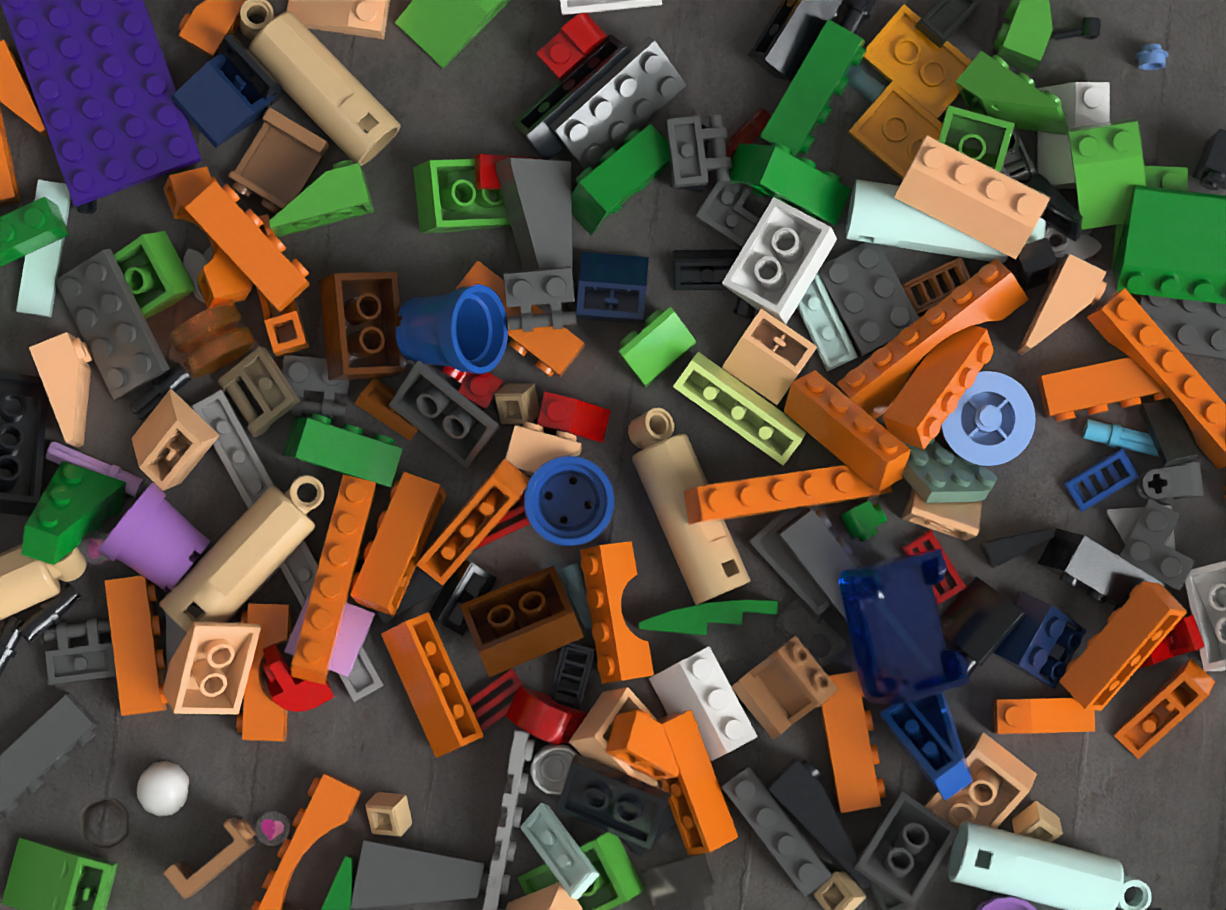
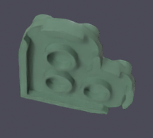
(946, 477)

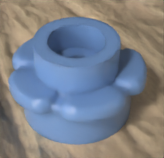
(1151, 57)

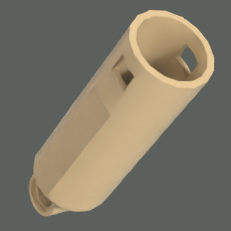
(318, 82)
(667, 470)
(244, 556)
(31, 581)

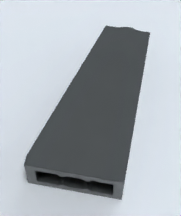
(538, 209)
(408, 875)

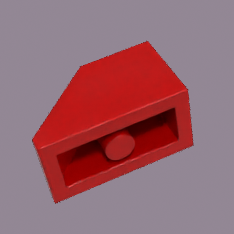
(573, 417)

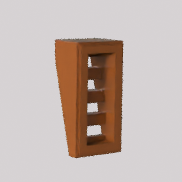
(956, 265)

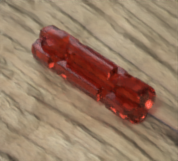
(748, 131)

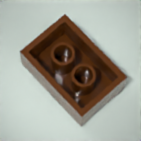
(361, 325)
(521, 621)

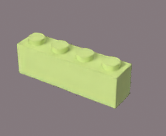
(740, 408)

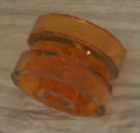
(212, 339)

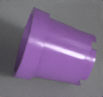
(155, 540)

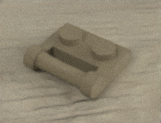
(267, 387)

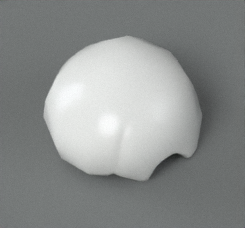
(551, 767)
(163, 788)

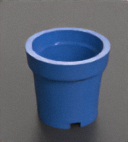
(455, 329)
(569, 501)

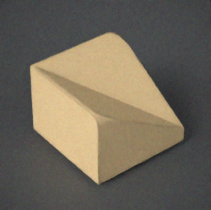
(517, 403)
(388, 814)
(1037, 823)
(839, 892)

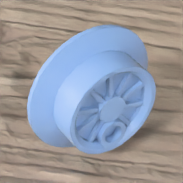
(991, 420)

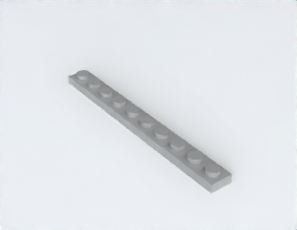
(252, 481)

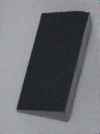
(702, 268)
(462, 586)

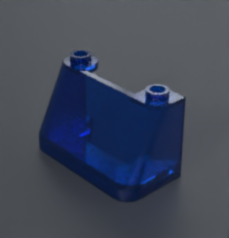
(899, 629)

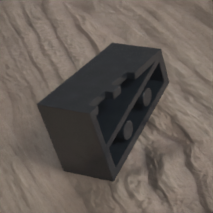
(1092, 568)

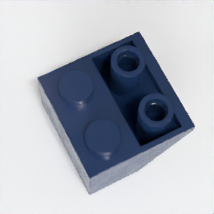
(220, 101)
(612, 288)
(1041, 641)

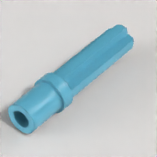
(1117, 436)

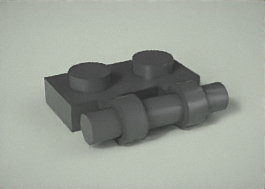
(688, 154)
(536, 288)
(312, 376)
(81, 662)

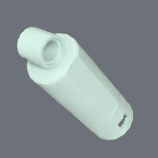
(884, 220)
(1041, 871)

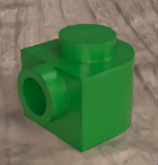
(863, 520)

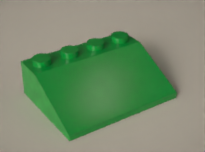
(1173, 245)

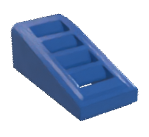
(1128, 466)

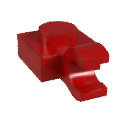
(475, 387)

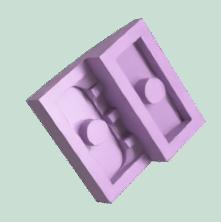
(350, 638)

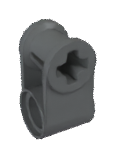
(1018, 159)
(1175, 482)

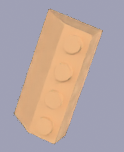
(971, 197)

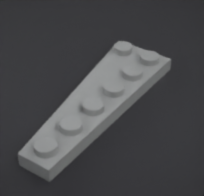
(511, 816)

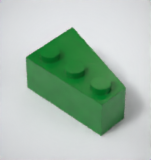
(619, 177)
(790, 180)
(343, 449)
(69, 510)

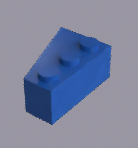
(931, 741)

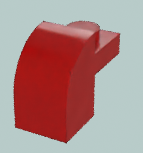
(571, 44)
(1180, 640)
(289, 691)
(544, 717)

